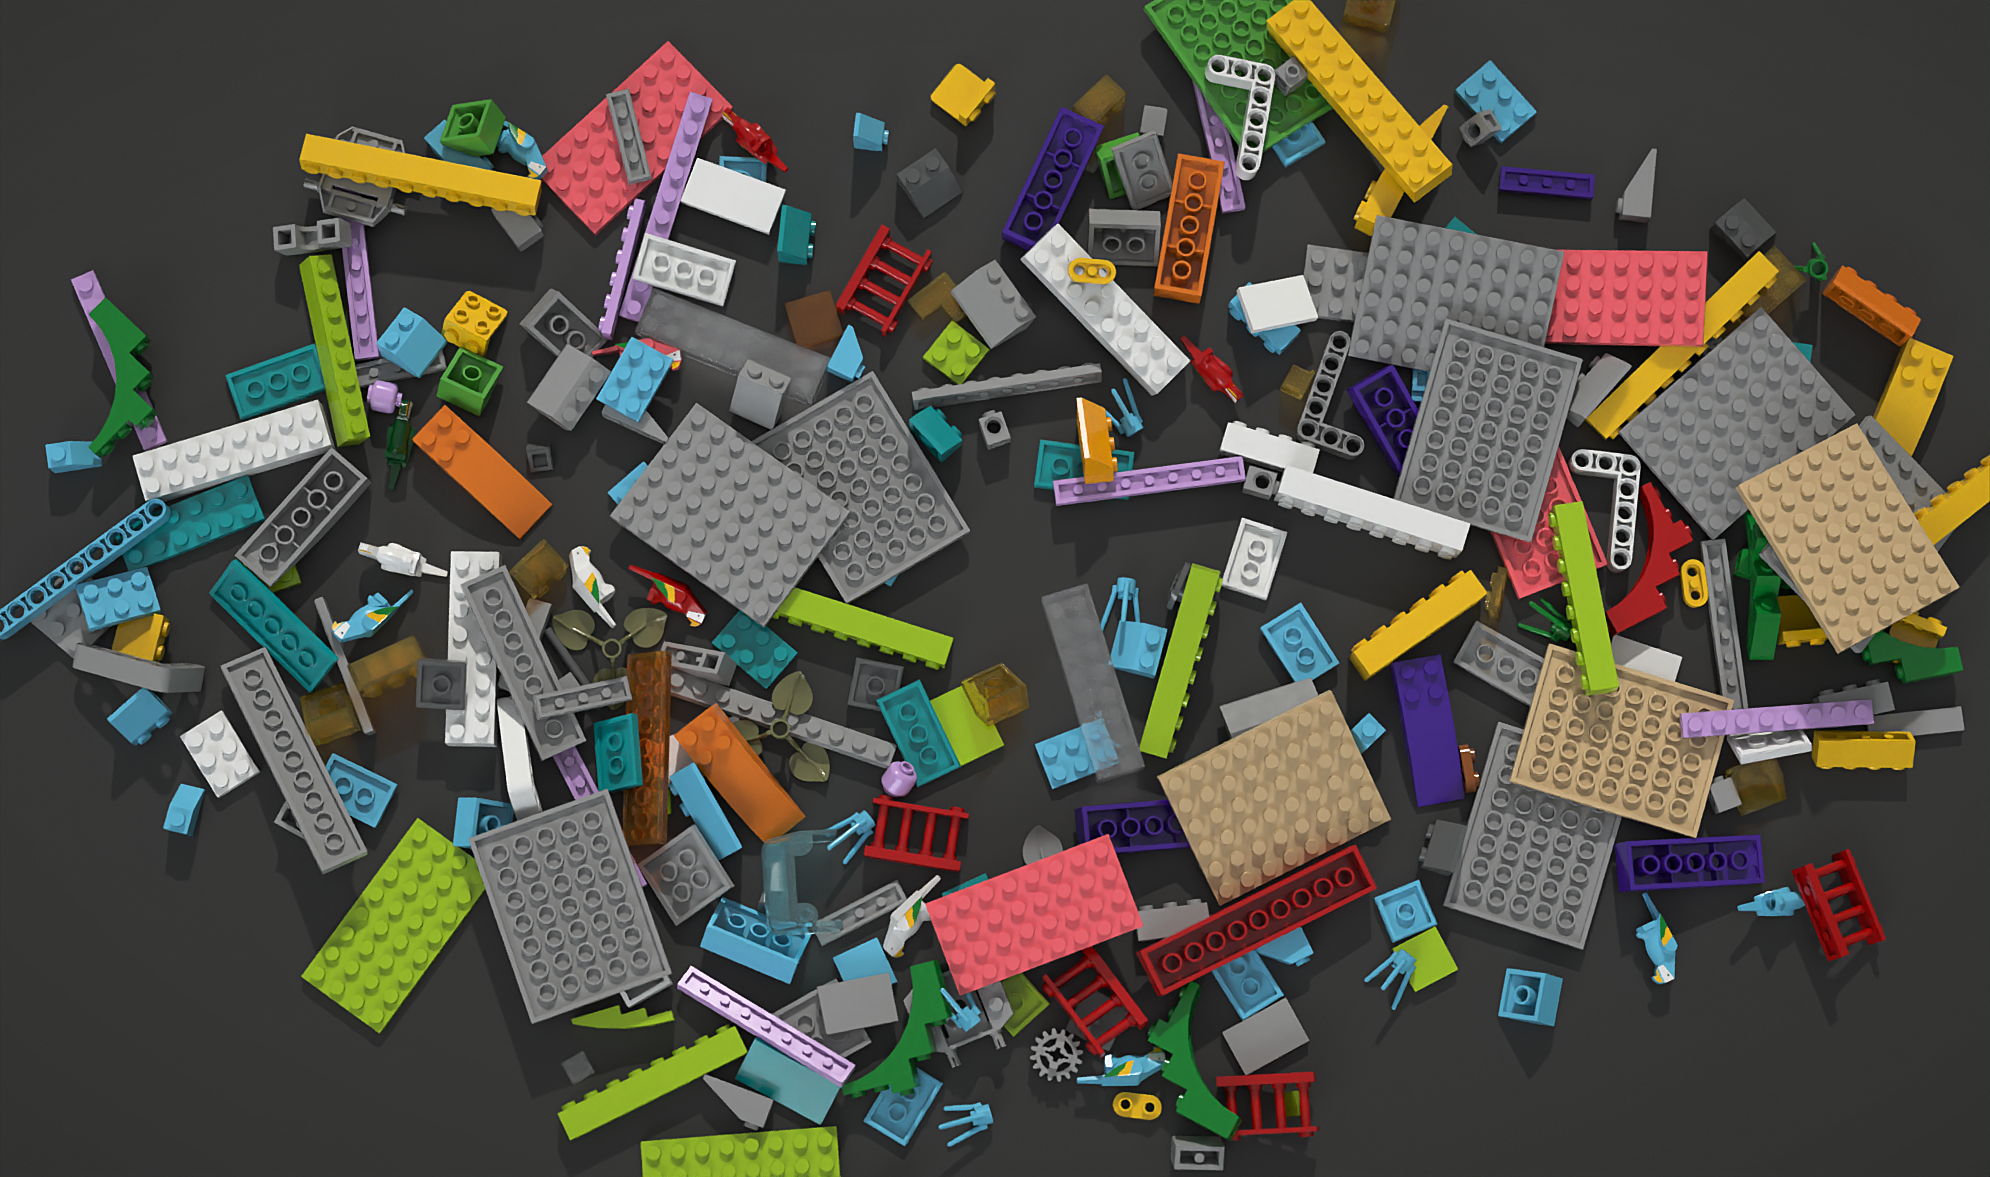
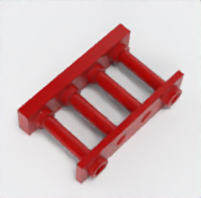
(871, 261)
(901, 852)
(1821, 914)
(1118, 998)
(1278, 1081)

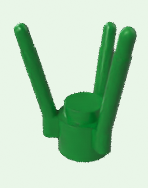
(1817, 266)
(1561, 625)

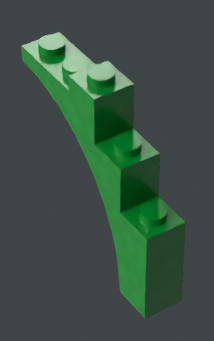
(131, 377)
(1764, 590)
(1914, 662)
(917, 1040)
(1181, 1069)

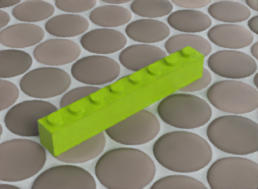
(334, 350)
(1584, 598)
(866, 628)
(1179, 661)
(652, 1083)

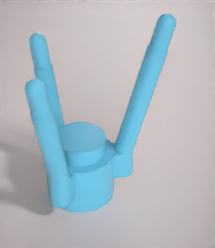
(1130, 423)
(1125, 589)
(860, 824)
(1402, 962)
(965, 1018)
(980, 1116)

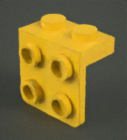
(963, 94)
(473, 323)
(1798, 623)
(1918, 631)
(143, 637)

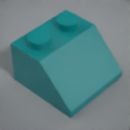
(794, 236)
(935, 433)

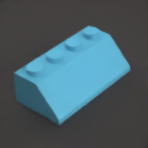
(704, 810)
(743, 937)

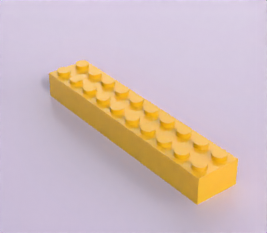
(1360, 98)

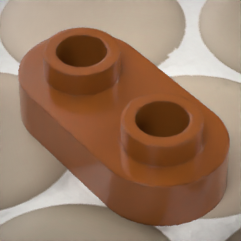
(1469, 777)

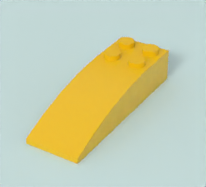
(1386, 193)
(1912, 392)

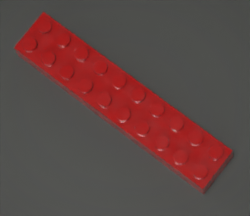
(1256, 920)

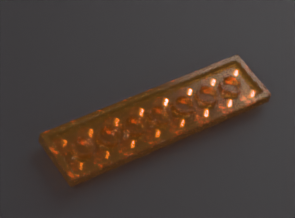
(647, 805)

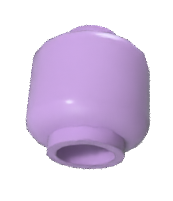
(384, 396)
(899, 779)

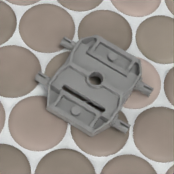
(352, 206)
(997, 1008)

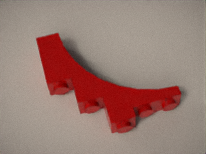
(1659, 568)

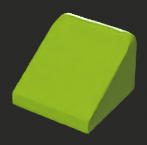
(1292, 1103)

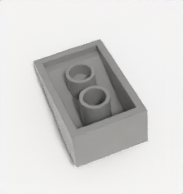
(559, 323)

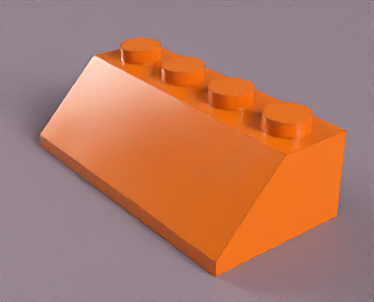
(1872, 306)

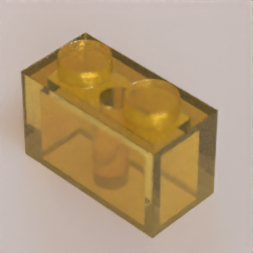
(1101, 101)

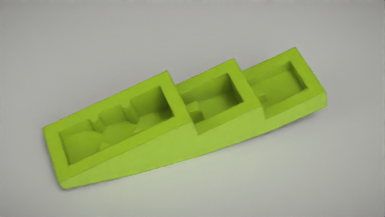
(614, 1019)

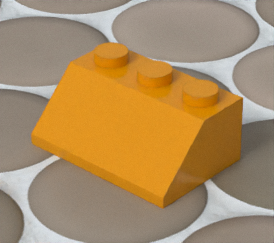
(1095, 442)

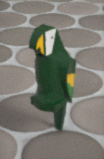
(399, 442)

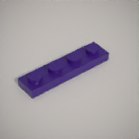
(1546, 183)

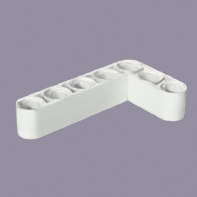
(1253, 109)
(1619, 500)
(517, 760)

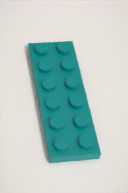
(197, 523)
(273, 625)

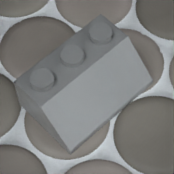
(1124, 236)
(993, 304)
(1595, 386)
(568, 387)

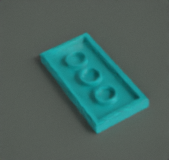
(276, 382)
(1064, 461)
(918, 732)
(787, 1081)

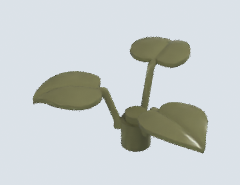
(576, 627)
(791, 695)

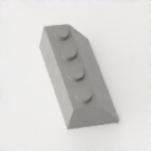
(1259, 708)

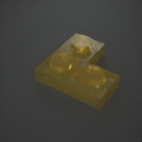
(937, 295)
(1494, 599)

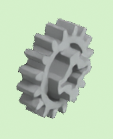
(1052, 1068)

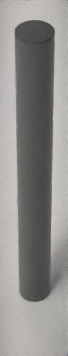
(566, 658)

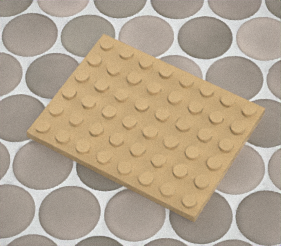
(1847, 538)
(1619, 746)
(1274, 797)

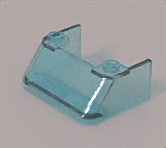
(782, 910)

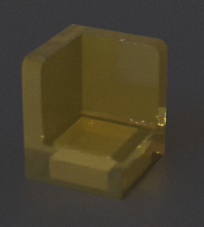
(1297, 381)

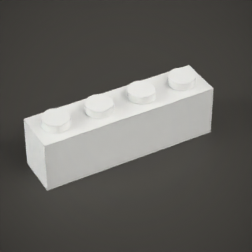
(1267, 450)

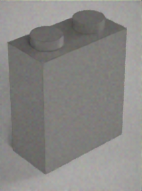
(760, 394)

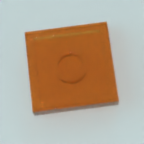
(814, 319)

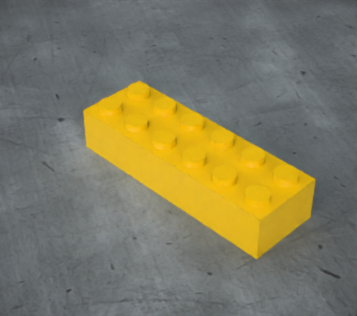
(1421, 622)

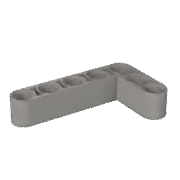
(1323, 399)
(138, 671)

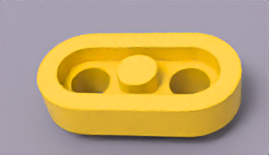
(1091, 271)
(1694, 584)
(1137, 1105)

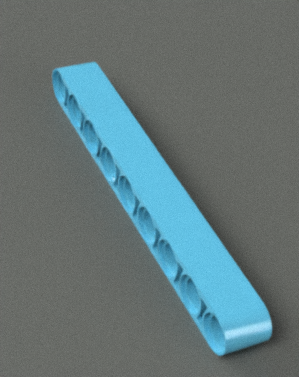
(91, 566)

